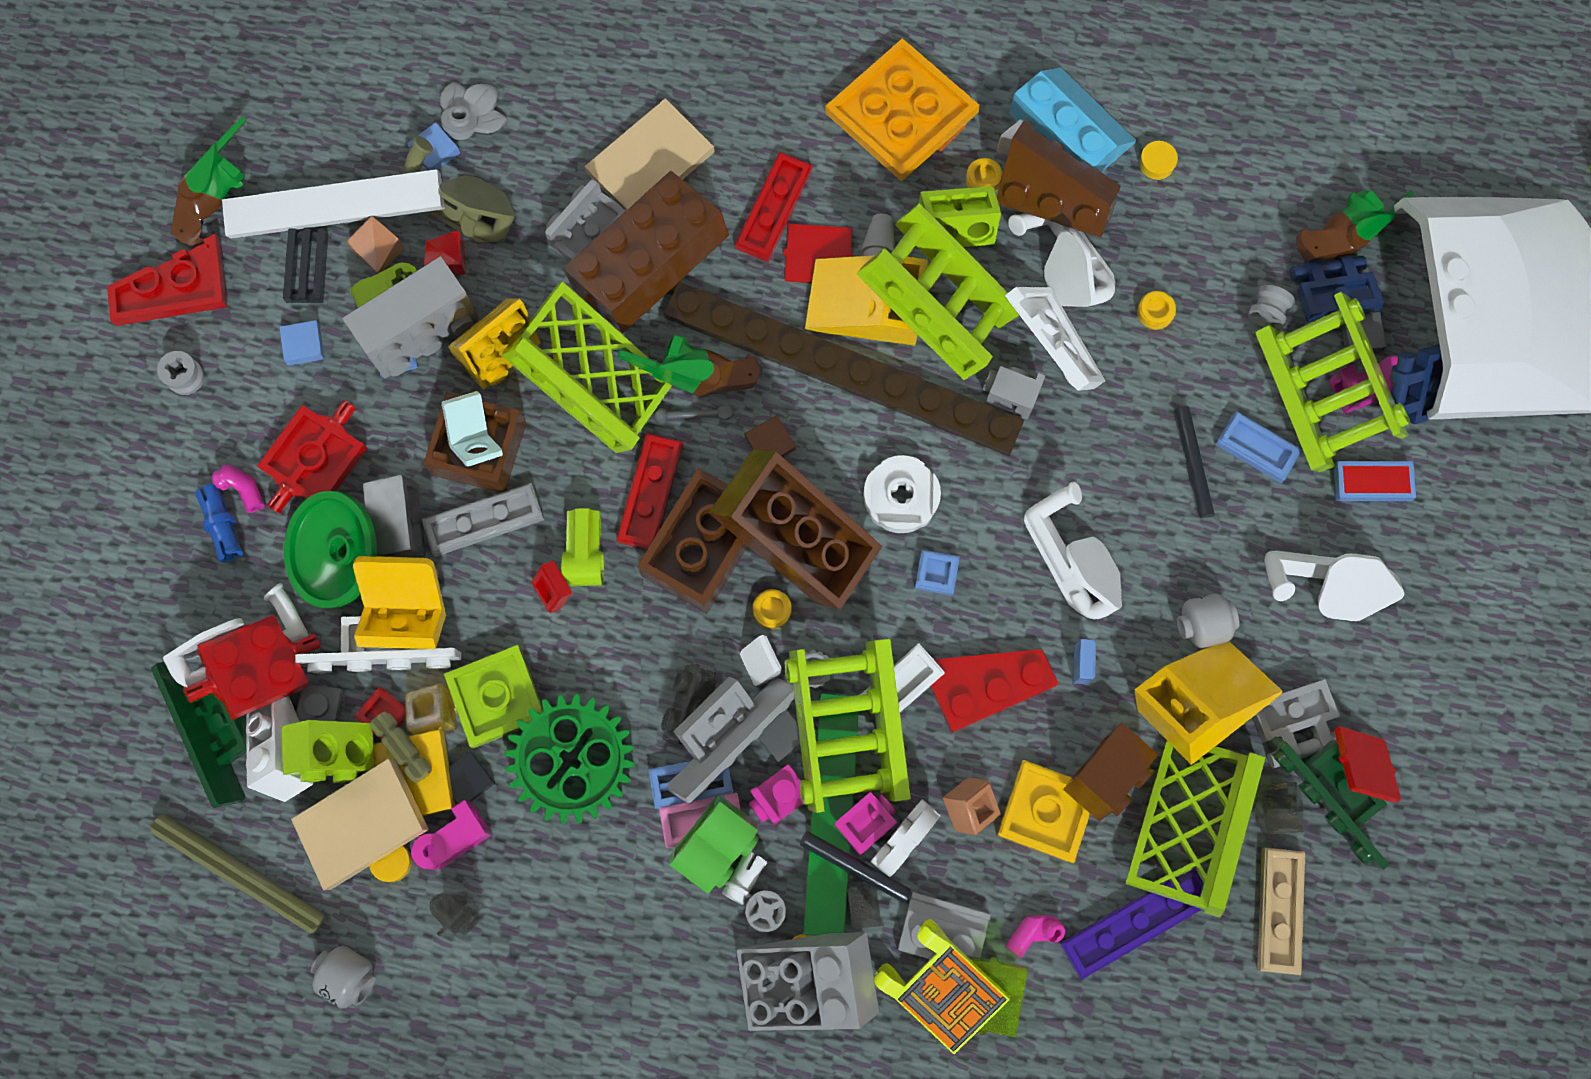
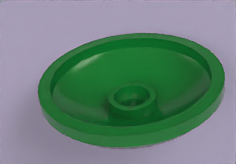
(322, 547)

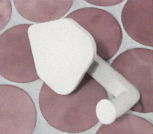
(1071, 265)
(1079, 564)
(1352, 584)
(176, 659)

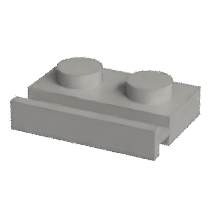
(961, 925)

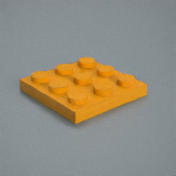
(902, 109)

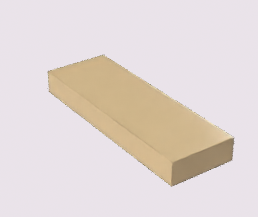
(1281, 911)

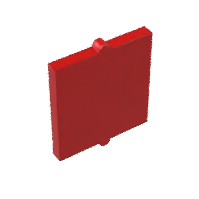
(810, 243)
(1367, 764)

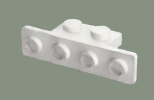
(361, 658)

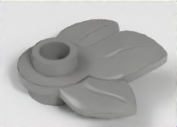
(470, 110)

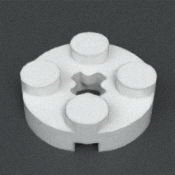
(917, 480)
(905, 838)

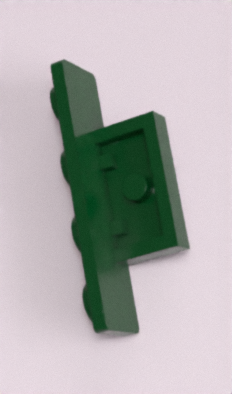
(208, 736)
(1327, 783)

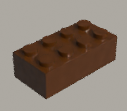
(646, 251)
(795, 528)

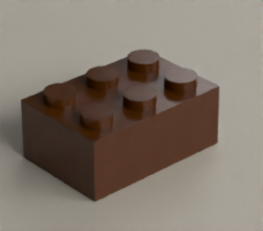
(693, 549)

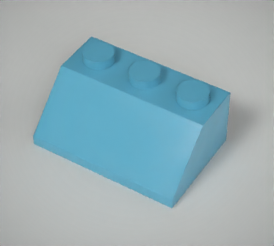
(1071, 117)

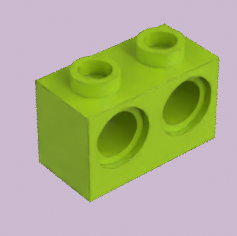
(965, 213)
(327, 749)

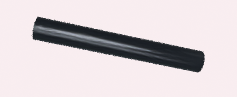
(1194, 462)
(855, 867)

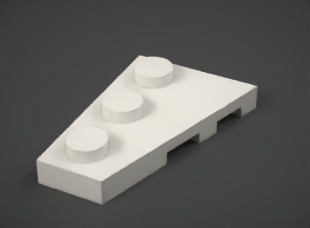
(1057, 334)

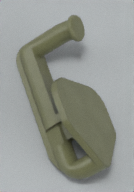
(466, 200)

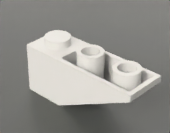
(265, 751)

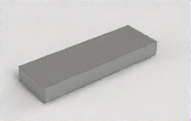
(482, 519)

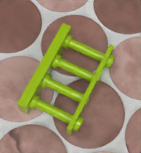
(920, 310)
(1306, 413)
(885, 739)

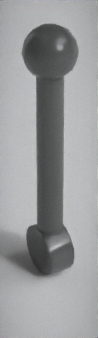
(724, 413)

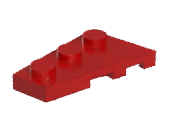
(178, 287)
(989, 684)

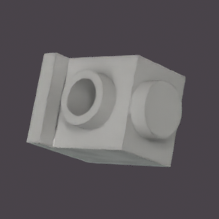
(1013, 390)

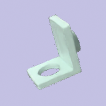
(468, 428)

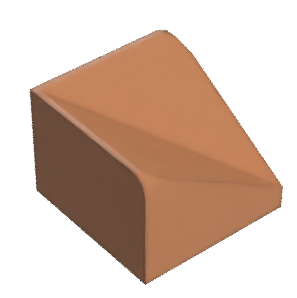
(375, 245)
(971, 806)

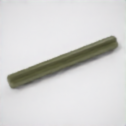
(237, 873)

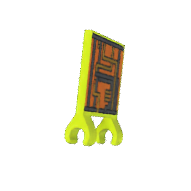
(947, 993)

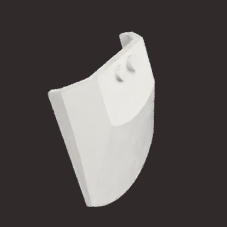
(1508, 304)

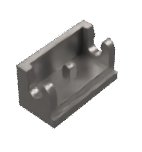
(396, 516)

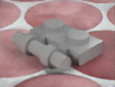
(1295, 711)

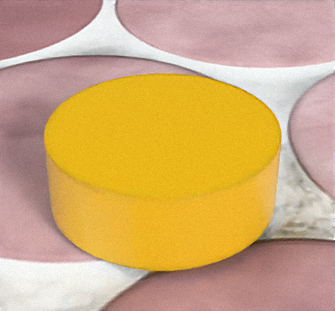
(1158, 160)
(984, 173)
(1156, 310)
(772, 609)
(393, 866)

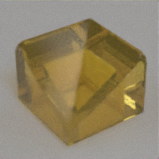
(430, 710)

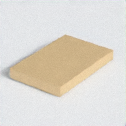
(647, 152)
(359, 824)

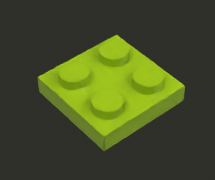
(493, 695)

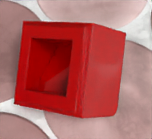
(450, 248)

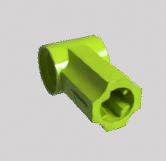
(583, 554)

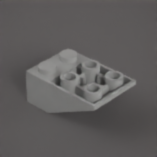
(809, 983)

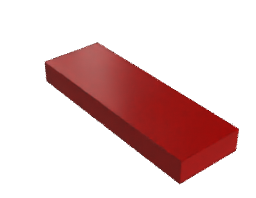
(773, 207)
(650, 491)

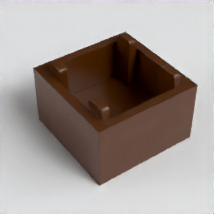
(503, 426)

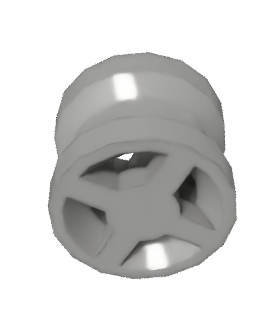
(1271, 306)
(182, 382)
(761, 908)

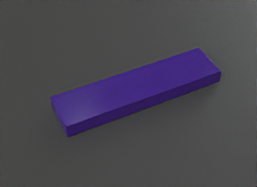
(1129, 927)

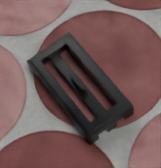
(306, 237)

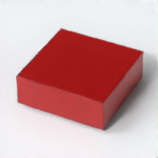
(551, 586)
(381, 702)

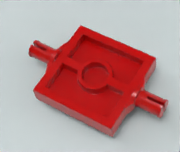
(311, 455)
(251, 667)

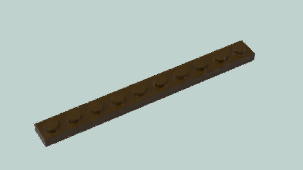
(844, 369)

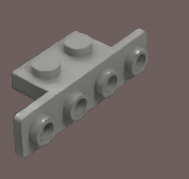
(723, 730)

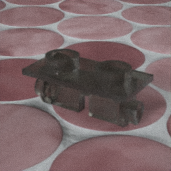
(690, 690)
(455, 914)

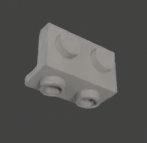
(581, 220)

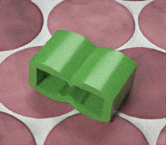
(714, 844)

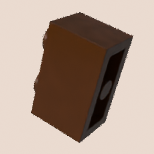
(1111, 773)

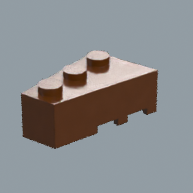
(1055, 185)

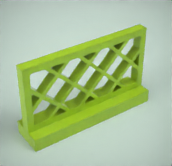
(565, 388)
(1226, 843)

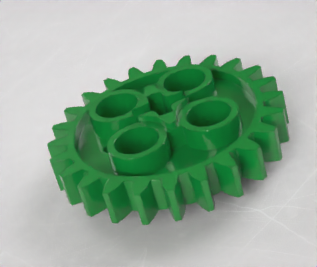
(599, 778)

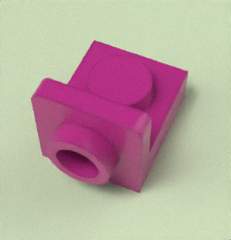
(777, 796)
(866, 822)

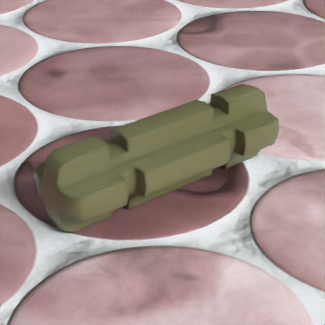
(401, 747)

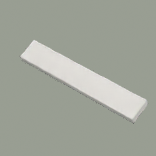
(332, 204)

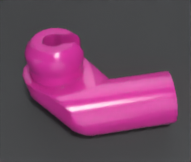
(243, 483)
(1035, 929)

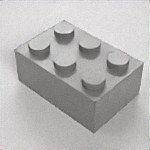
(412, 318)

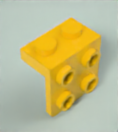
(399, 603)

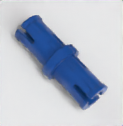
(219, 523)

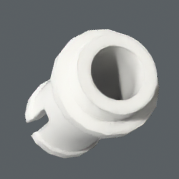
(743, 879)

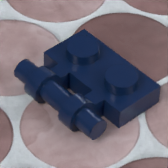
(1318, 292)
(1424, 381)

